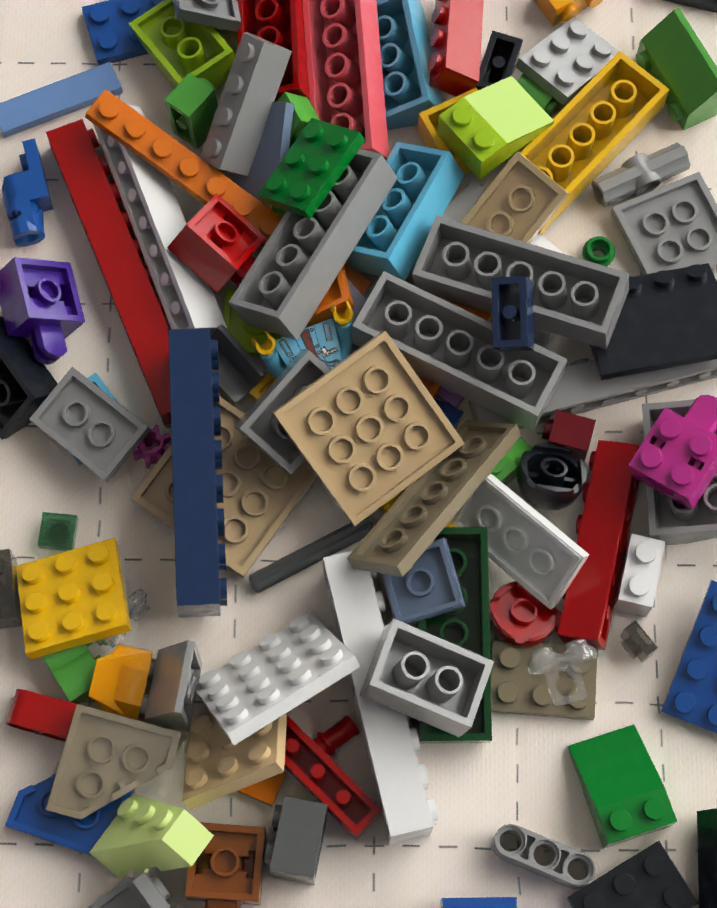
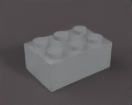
(262, 427)
(427, 678)

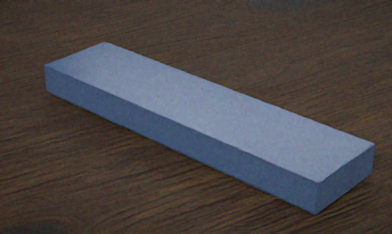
(57, 99)

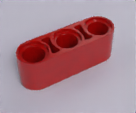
(41, 714)

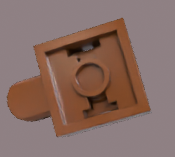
(227, 867)

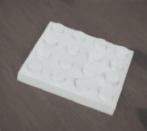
(274, 677)

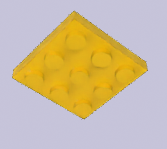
(72, 598)

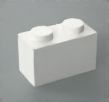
(639, 575)

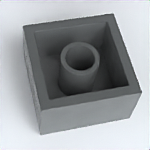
(298, 840)

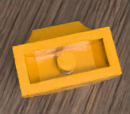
(121, 680)

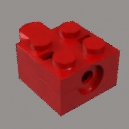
(217, 244)

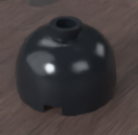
(551, 476)

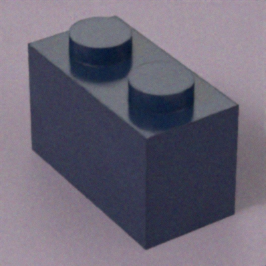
(512, 313)

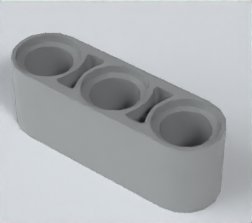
(561, 856)

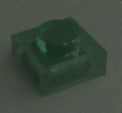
(58, 531)

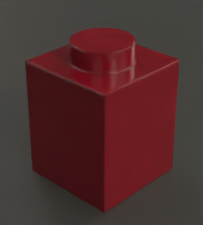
(571, 432)

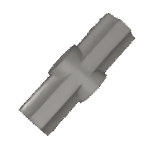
(640, 174)

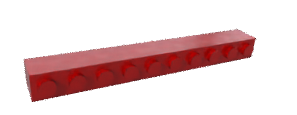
(116, 254)

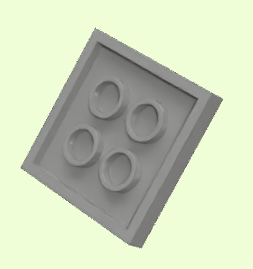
(671, 226)

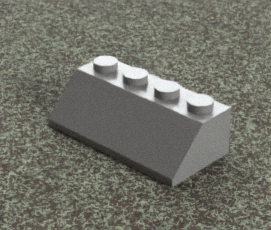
(245, 104)

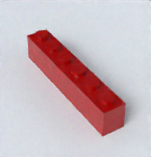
(604, 536)

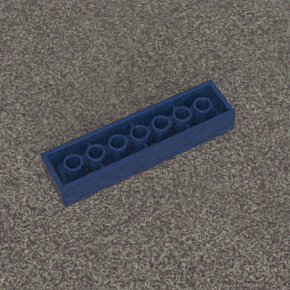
(194, 477)

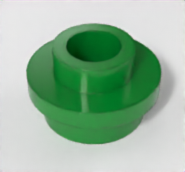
(602, 244)

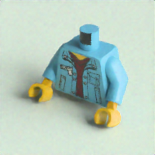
(326, 340)

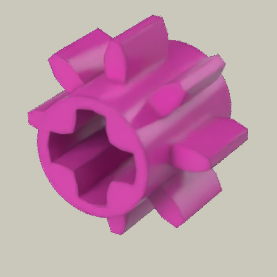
(157, 452)

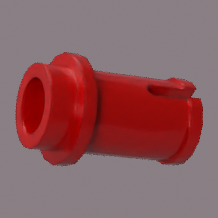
(336, 735)

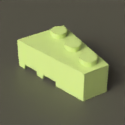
(150, 836)

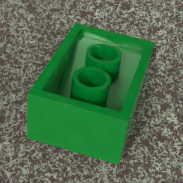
(621, 786)

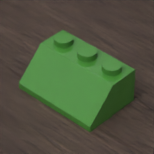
(683, 65)

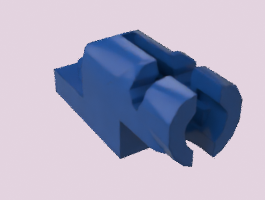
(27, 197)

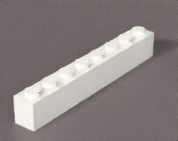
(156, 223)

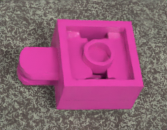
(677, 450)

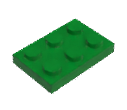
(311, 167)

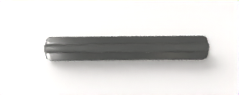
(309, 555)

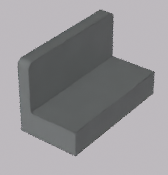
(237, 368)

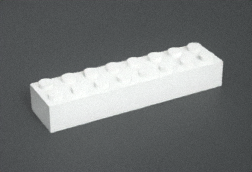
(385, 732)

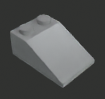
(173, 686)

